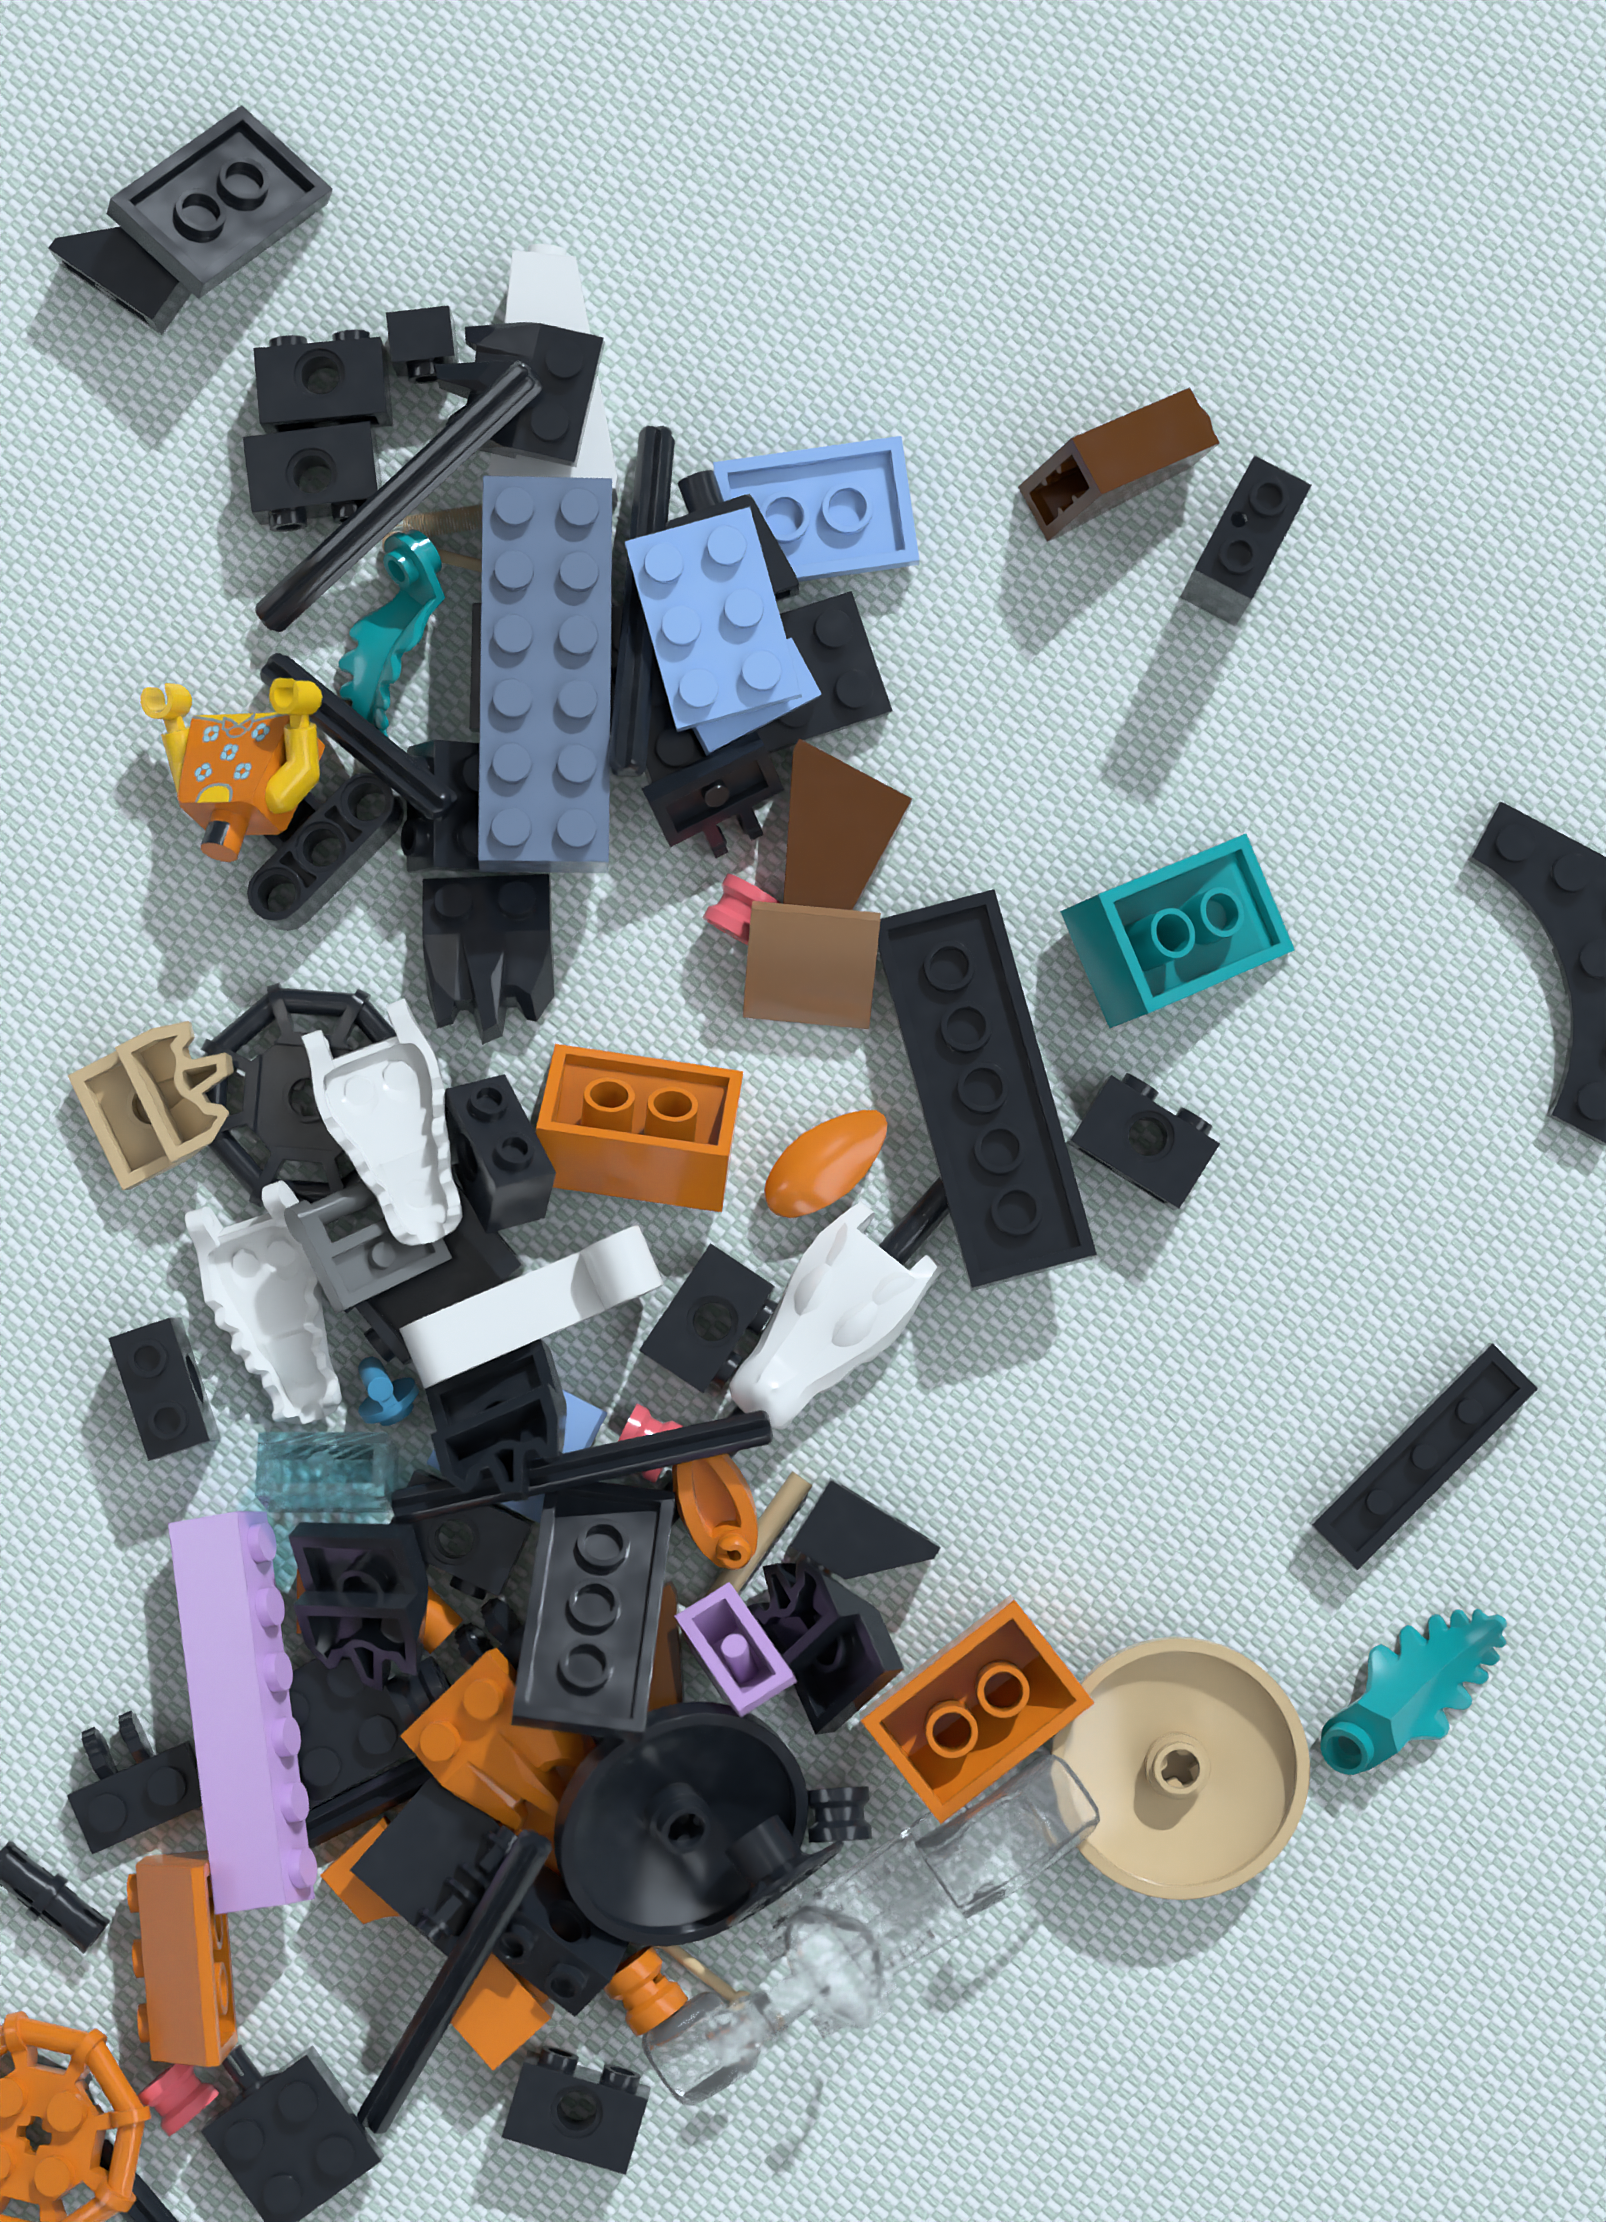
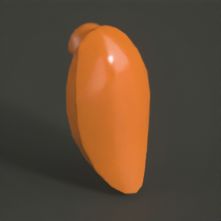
(825, 1163)
(717, 1509)

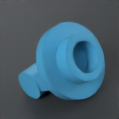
(387, 1400)

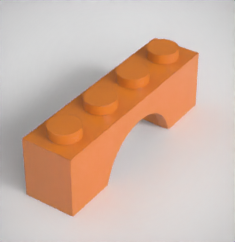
(500, 2006)

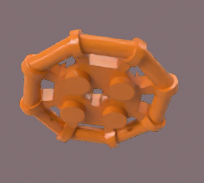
(71, 2118)

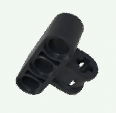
(307, 828)

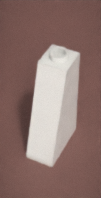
(549, 291)

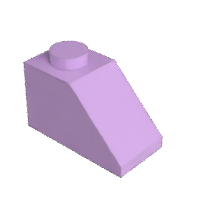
(734, 1650)

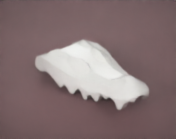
(391, 1122)
(269, 1304)
(835, 1313)

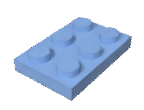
(832, 505)
(713, 619)

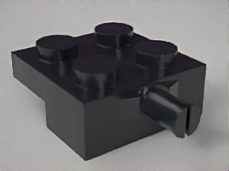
(290, 2136)

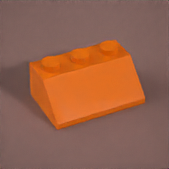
(639, 1126)
(975, 1709)
(183, 1961)

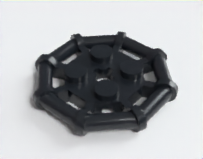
(271, 1083)

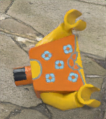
(240, 769)

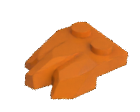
(483, 1757)

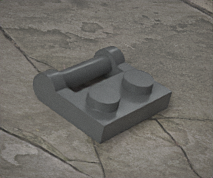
(363, 1261)

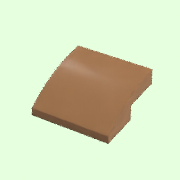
(811, 964)

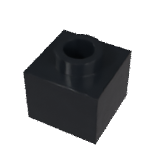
(420, 341)

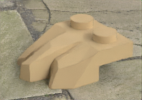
(152, 1102)

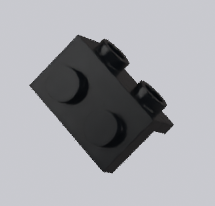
(455, 840)

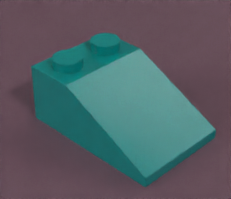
(1177, 931)

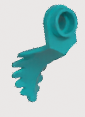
(394, 627)
(1411, 1689)

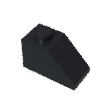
(123, 273)
(857, 1537)

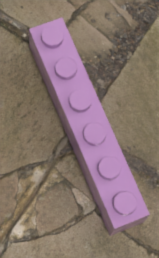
(242, 1711)

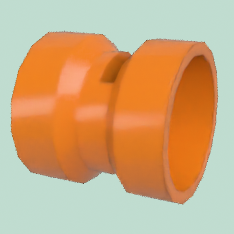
(644, 1991)

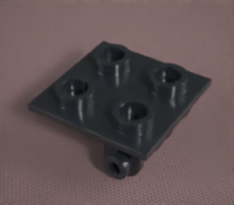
(435, 1862)

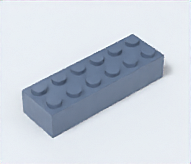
(545, 674)

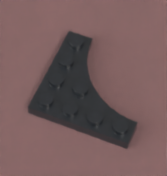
(1567, 895)

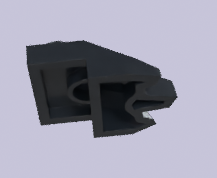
(556, 418)
(488, 948)
(499, 1420)
(362, 1596)
(827, 1640)

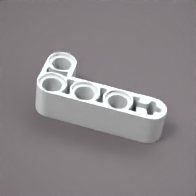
(532, 1306)

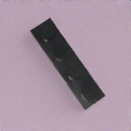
(1423, 1456)

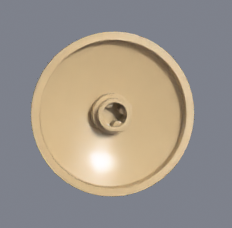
(1189, 1767)

